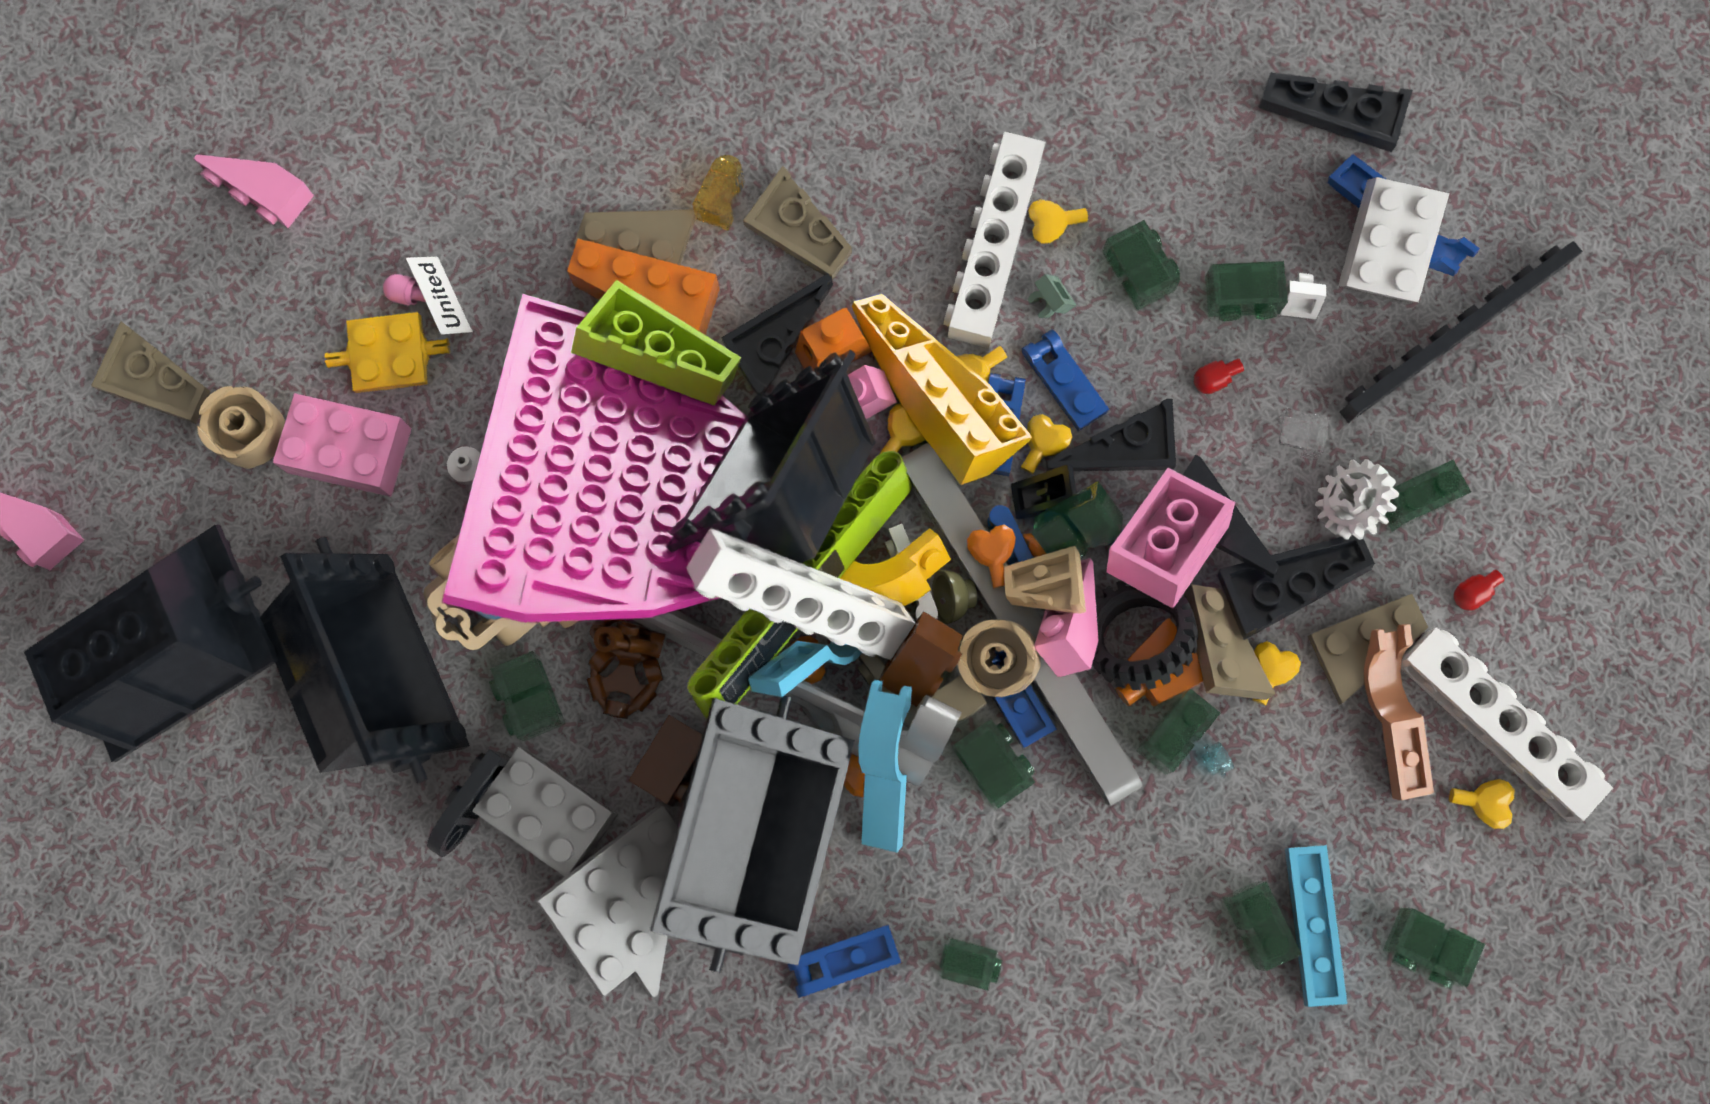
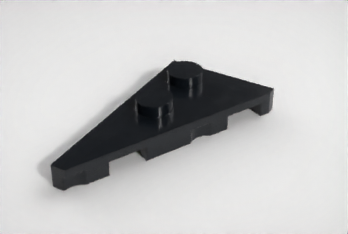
(772, 335)
(1137, 444)
(1239, 538)

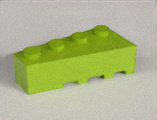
(654, 345)

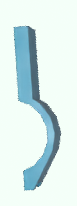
(798, 663)
(879, 762)

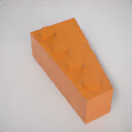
(674, 287)

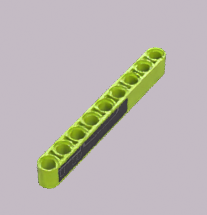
(758, 639)

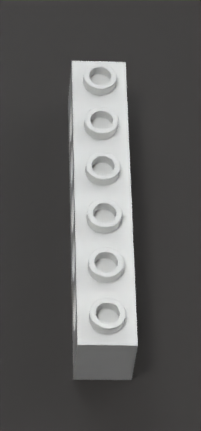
(1016, 155)
(798, 595)
(1585, 780)

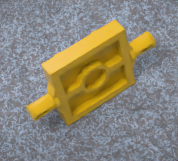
(387, 352)

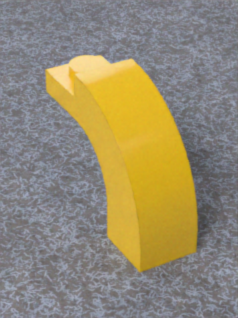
(905, 574)

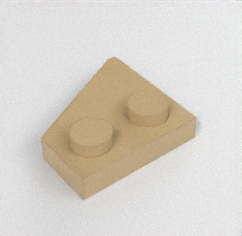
(1047, 582)

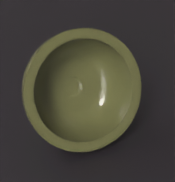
(958, 593)

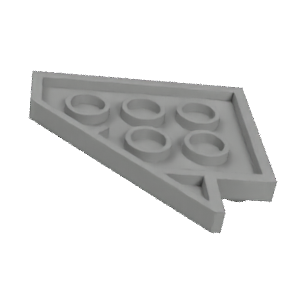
(609, 906)

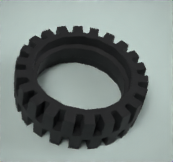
(1151, 669)

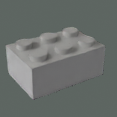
(545, 812)

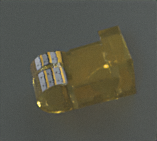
(717, 192)

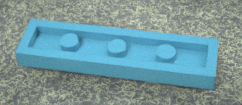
(1315, 926)

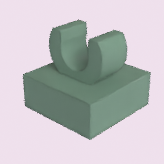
(1054, 294)

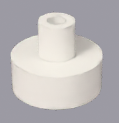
(463, 464)

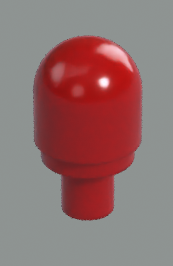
(1216, 375)
(1477, 590)

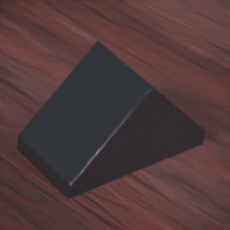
(1042, 491)

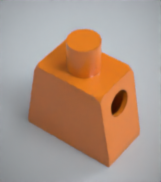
(830, 335)
(1152, 646)

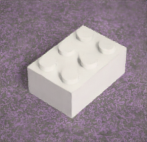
(1393, 239)

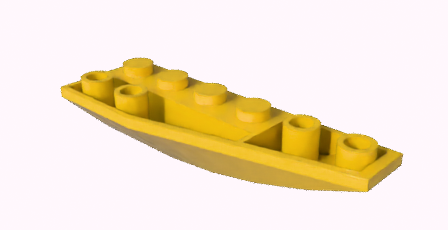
(940, 393)

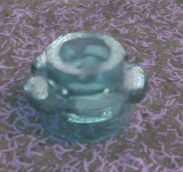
(1217, 760)

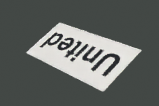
(439, 295)

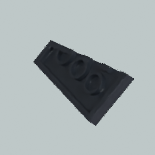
(1352, 112)
(1301, 579)

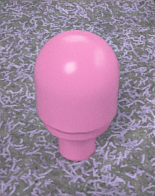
(402, 290)

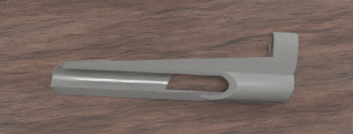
(918, 744)

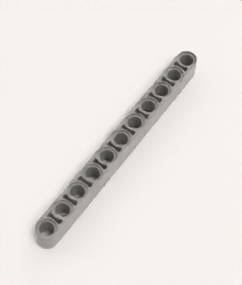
(1062, 696)

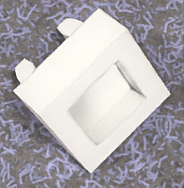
(1304, 297)

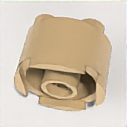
(240, 426)
(978, 652)

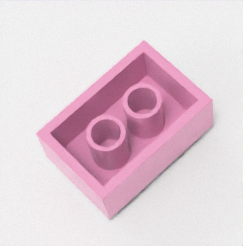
(342, 445)
(1170, 537)

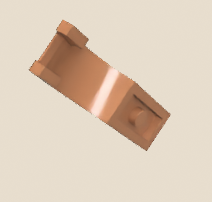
(1401, 724)

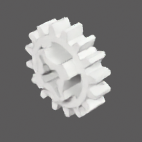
(1356, 499)

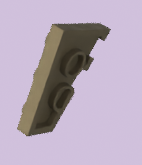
(796, 226)
(647, 233)
(148, 378)
(1345, 645)
(1223, 655)

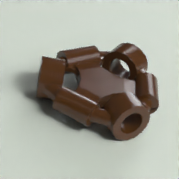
(626, 636)
(623, 681)

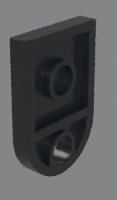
(459, 815)

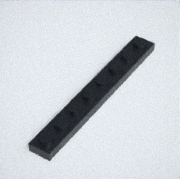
(1470, 322)

